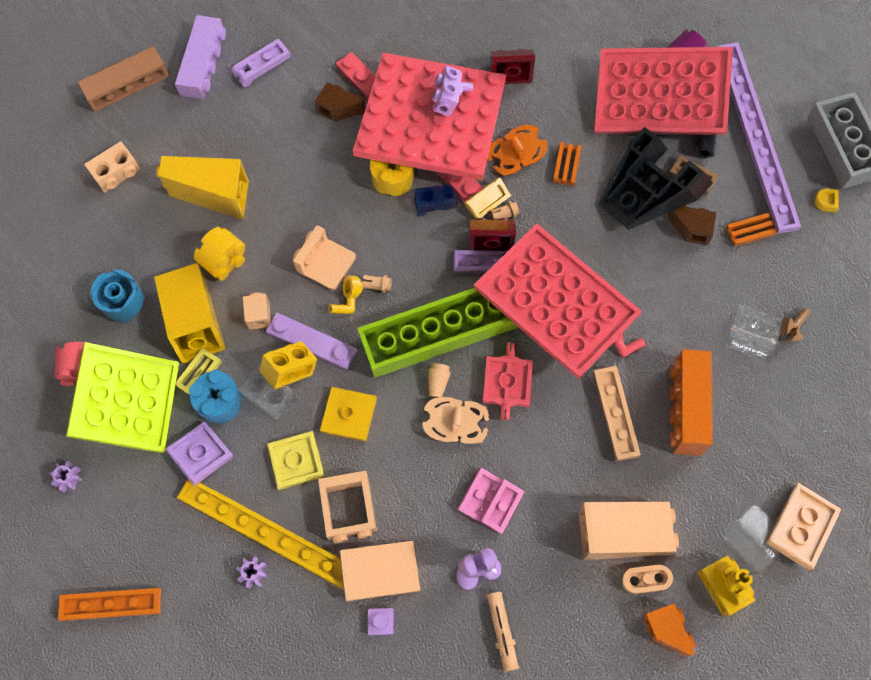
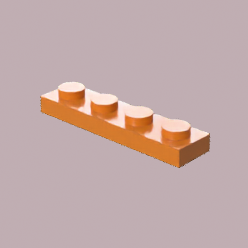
(109, 604)

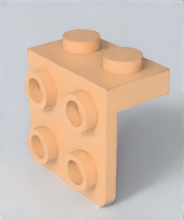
(323, 259)

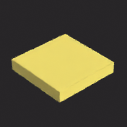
(295, 460)

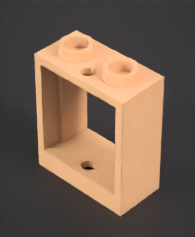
(346, 482)

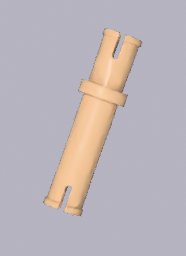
(509, 662)

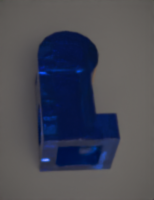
(434, 199)

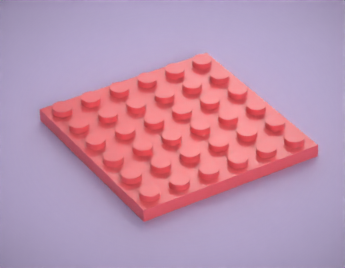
(407, 132)

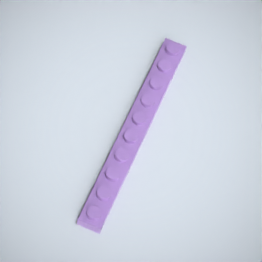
(761, 146)

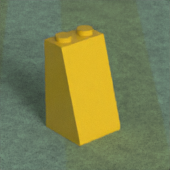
(206, 182)
(188, 312)

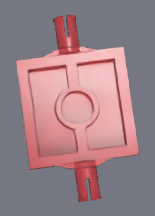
(507, 381)

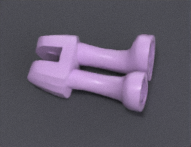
(477, 565)

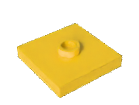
(348, 414)

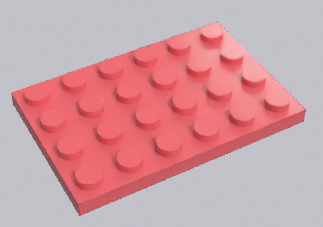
(664, 90)
(557, 300)

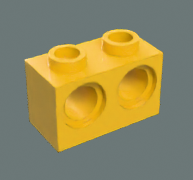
(287, 364)

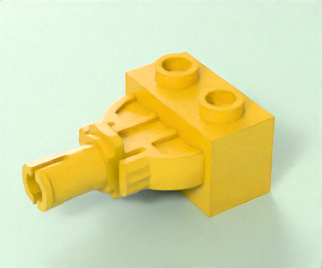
(727, 585)

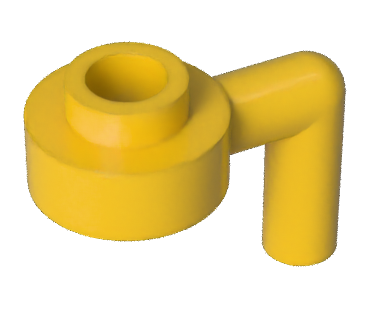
(351, 289)

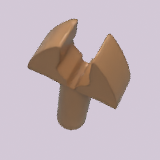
(792, 326)

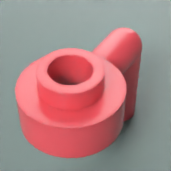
(630, 348)

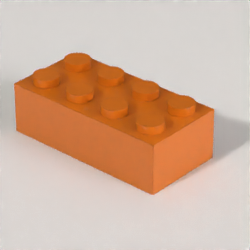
(691, 402)

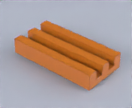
(569, 148)
(747, 222)

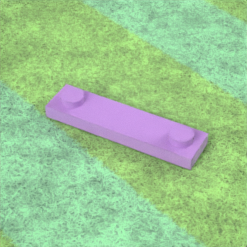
(317, 342)

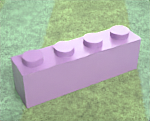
(200, 57)

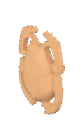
(454, 420)

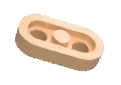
(646, 581)

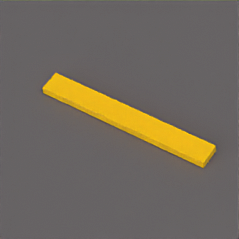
(263, 531)

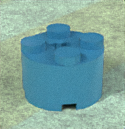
(117, 295)
(206, 388)

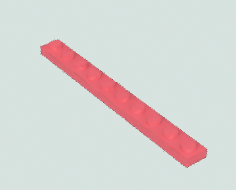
(363, 81)

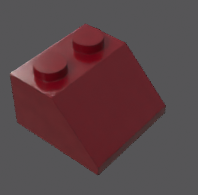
(515, 64)
(492, 234)

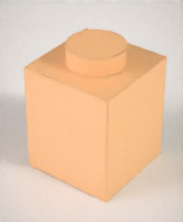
(257, 311)

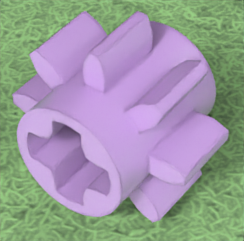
(71, 474)
(253, 578)

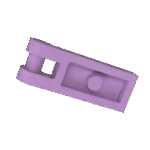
(260, 62)

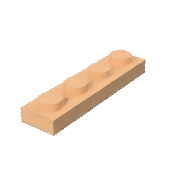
(616, 414)

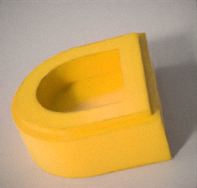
(827, 200)

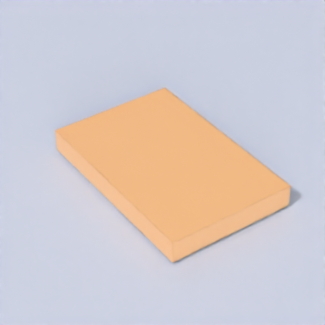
(803, 526)
(379, 571)

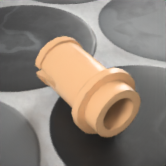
(506, 211)
(377, 283)

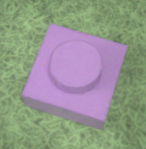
(381, 621)

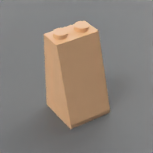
(627, 529)

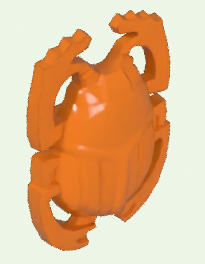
(518, 149)

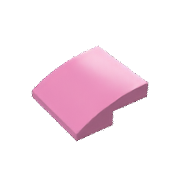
(490, 500)

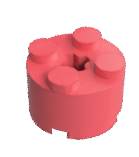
(67, 362)

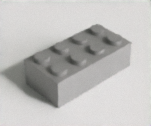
(844, 137)

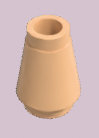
(437, 379)

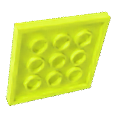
(122, 398)

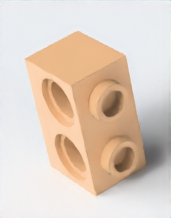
(110, 163)

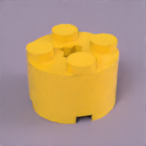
(391, 177)
(220, 253)

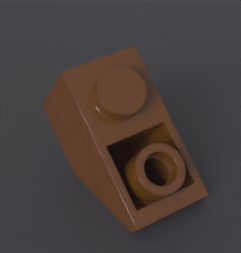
(338, 103)
(693, 224)

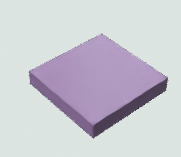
(199, 453)

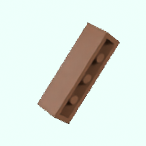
(123, 78)

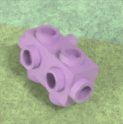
(448, 90)

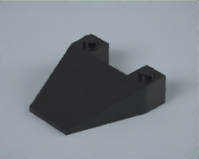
(643, 190)

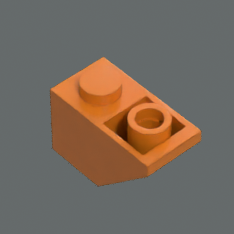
(667, 629)

